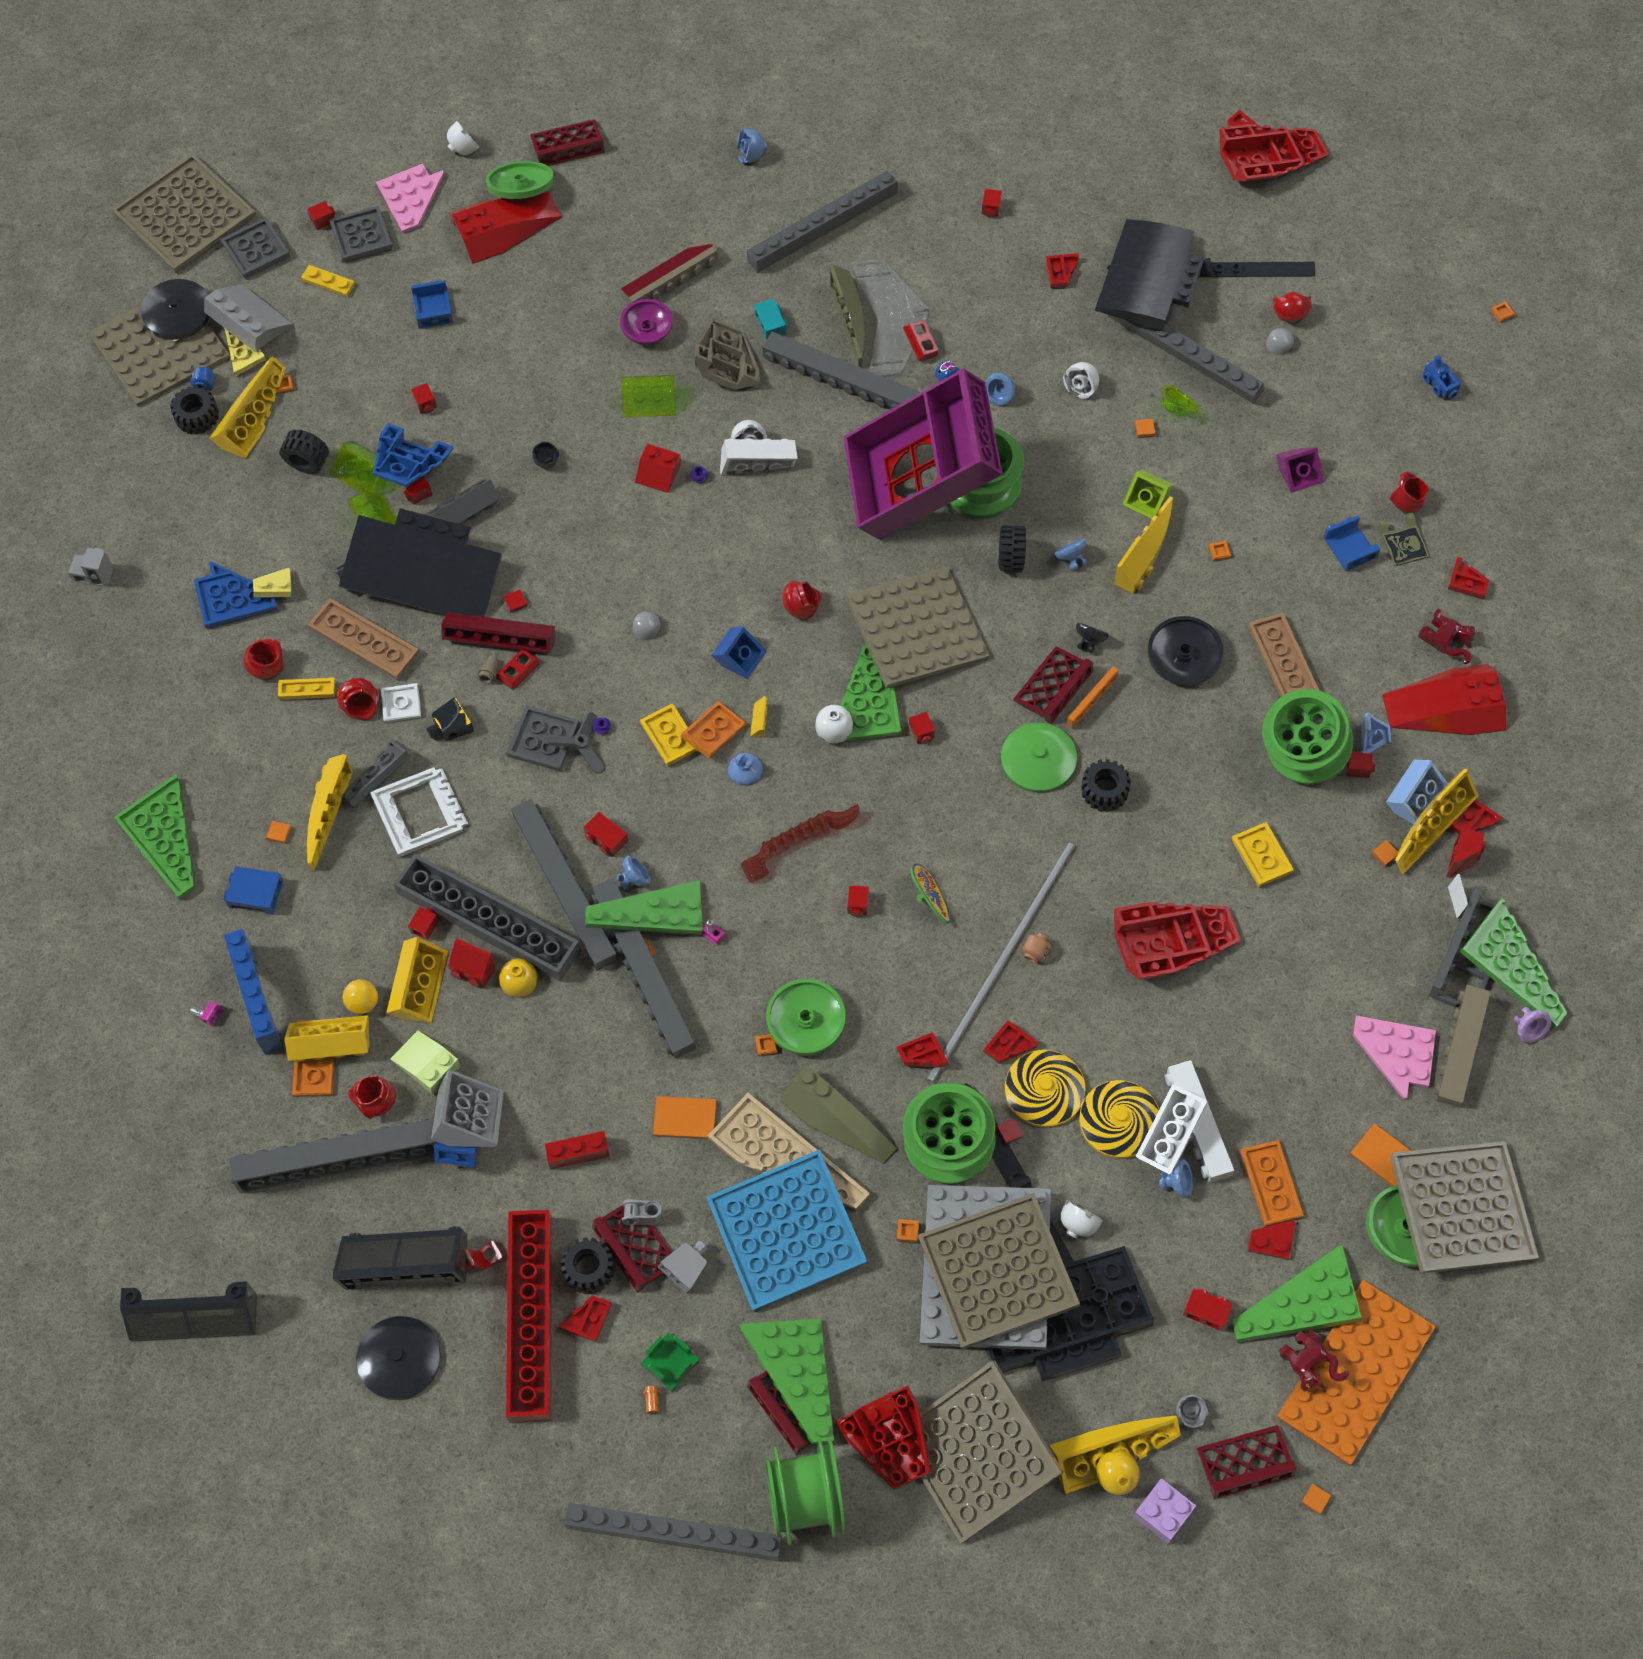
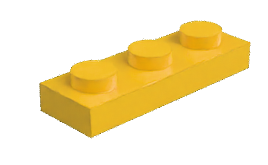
(328, 280)
(306, 688)

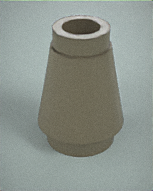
(488, 670)

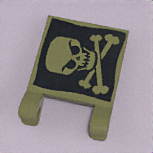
(1405, 543)

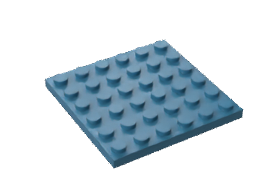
(786, 1230)

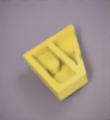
(273, 585)

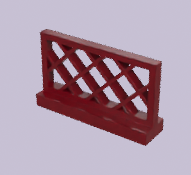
(568, 150)
(1067, 690)
(621, 1256)
(777, 1415)
(1256, 1477)

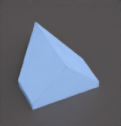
(1374, 733)

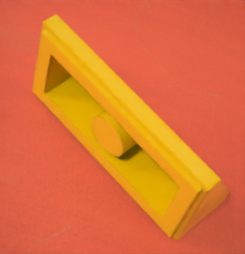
(759, 718)

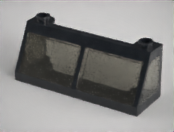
(401, 1257)
(190, 1317)

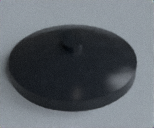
(174, 309)
(1185, 650)
(398, 1358)

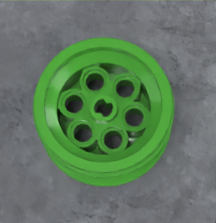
(1001, 492)
(1309, 706)
(966, 1105)
(805, 1492)

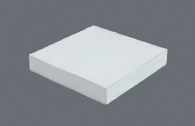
(401, 703)

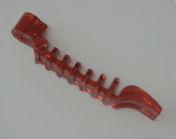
(755, 866)

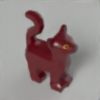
(1447, 631)
(1309, 1359)

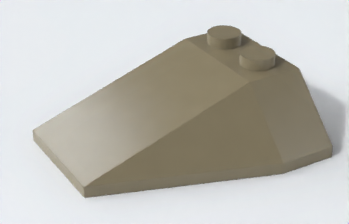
(726, 356)

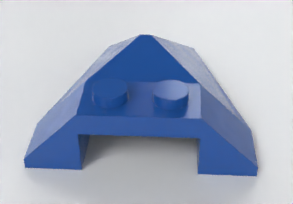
(403, 460)

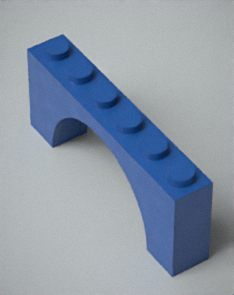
(260, 1017)

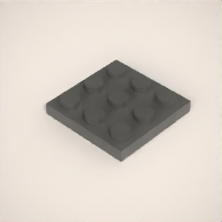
(360, 233)
(255, 247)
(530, 733)

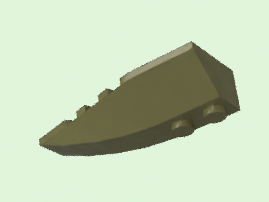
(849, 307)
(834, 1115)

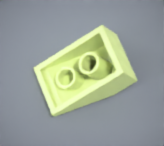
(425, 1061)

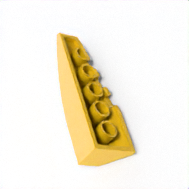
(246, 417)
(1144, 551)
(326, 805)
(1437, 818)
(1081, 1453)

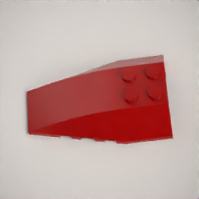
(1268, 151)
(499, 224)
(1450, 702)
(1170, 936)

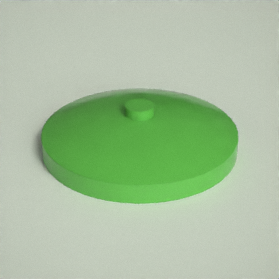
(519, 180)
(1038, 757)
(805, 1017)
(1389, 1228)

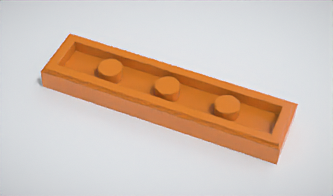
(1090, 700)

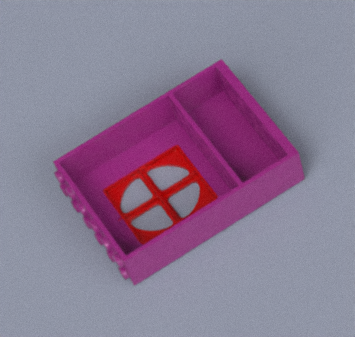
(948, 416)

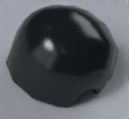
(544, 451)

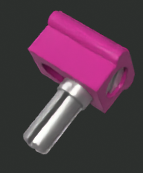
(710, 930)
(210, 1014)

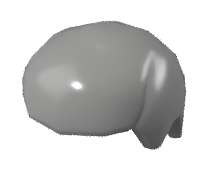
(1280, 341)
(646, 625)
(1189, 1404)

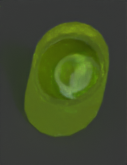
(1176, 401)

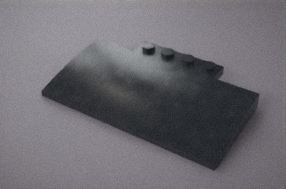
(1149, 273)
(420, 564)
(1085, 1336)

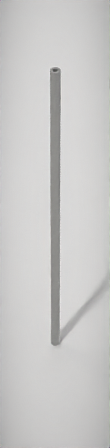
(1003, 958)

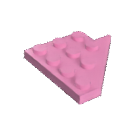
(410, 195)
(1398, 1051)

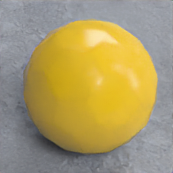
(360, 996)

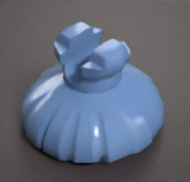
(1000, 389)
(1072, 553)
(747, 773)
(633, 873)
(1180, 1180)

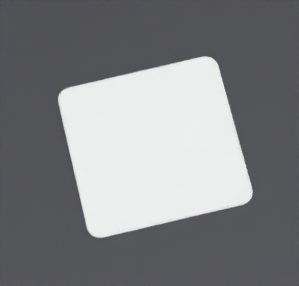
(1458, 895)

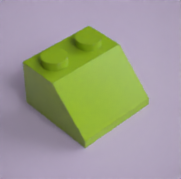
(1147, 493)

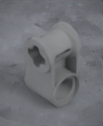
(639, 1215)

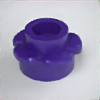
(699, 470)
(602, 730)

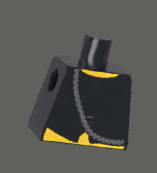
(450, 721)

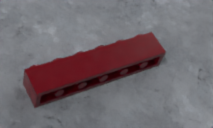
(498, 632)

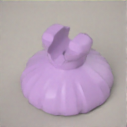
(1533, 1025)

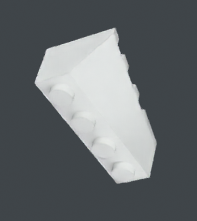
(757, 455)

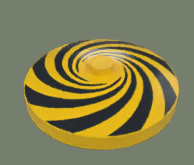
(1045, 1088)
(1117, 1118)

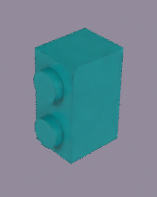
(770, 318)

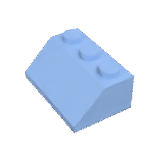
(1416, 790)

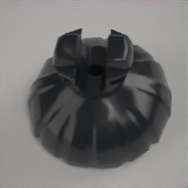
(1091, 636)

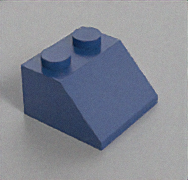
(739, 652)

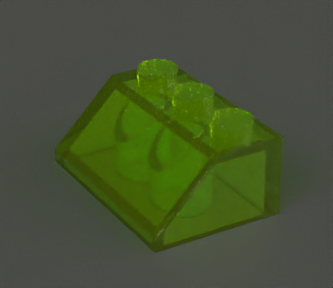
(648, 396)
(355, 468)
(372, 506)

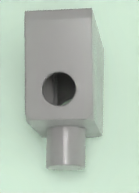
(684, 1265)

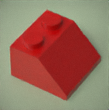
(658, 468)
(1466, 851)
(471, 963)

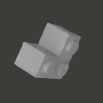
(91, 568)

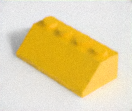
(417, 981)
(327, 1038)

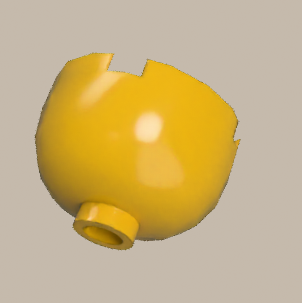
(518, 978)
(1118, 1472)

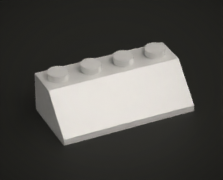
(1172, 1129)

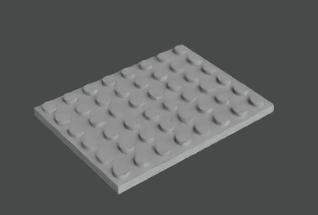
(949, 1205)

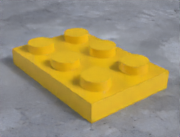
(665, 731)
(1262, 854)

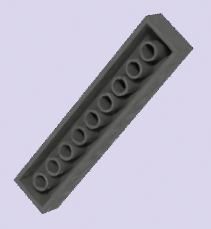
(487, 917)
(332, 1156)

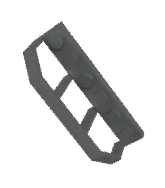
(1454, 949)

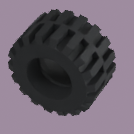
(197, 420)
(304, 451)
(1012, 548)
(1102, 798)
(592, 1281)

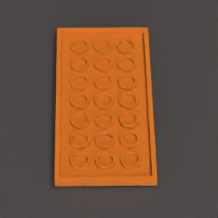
(1377, 1358)

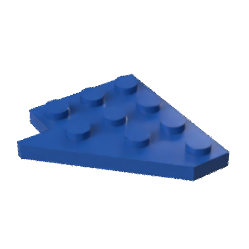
(229, 597)

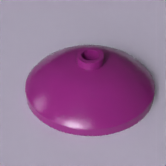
(646, 314)

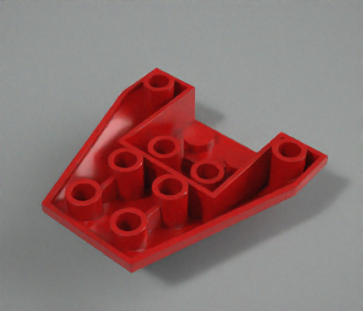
(889, 1436)

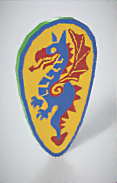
(929, 892)

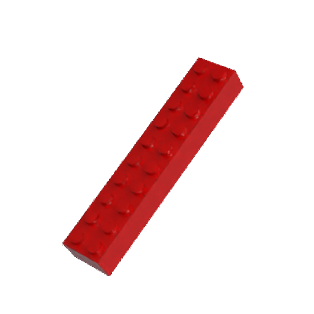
(529, 1316)

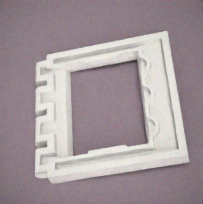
(394, 823)

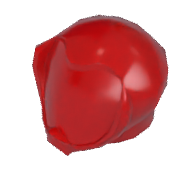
(1292, 307)
(1409, 493)
(800, 599)
(264, 659)
(358, 698)
(372, 1096)

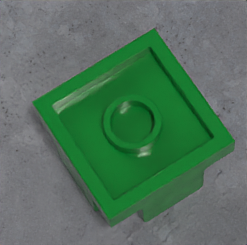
(669, 1360)

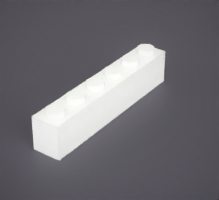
(1206, 1136)

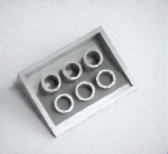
(245, 315)
(467, 1112)

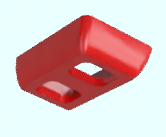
(916, 341)
(523, 671)

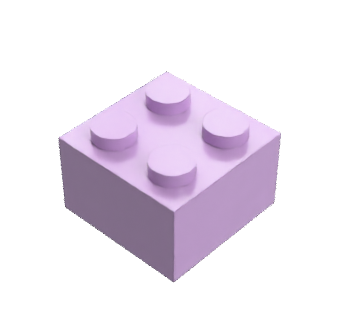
(1164, 1511)

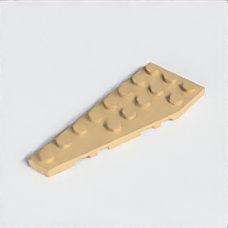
(764, 1142)

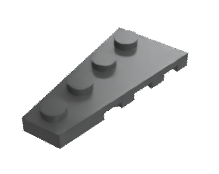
(376, 773)

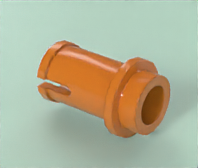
(652, 1403)

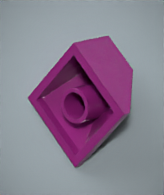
(1300, 468)

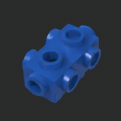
(1441, 378)

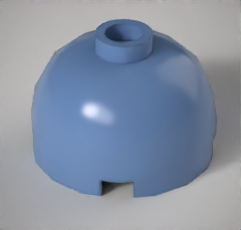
(752, 144)

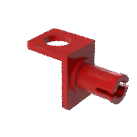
(477, 1258)

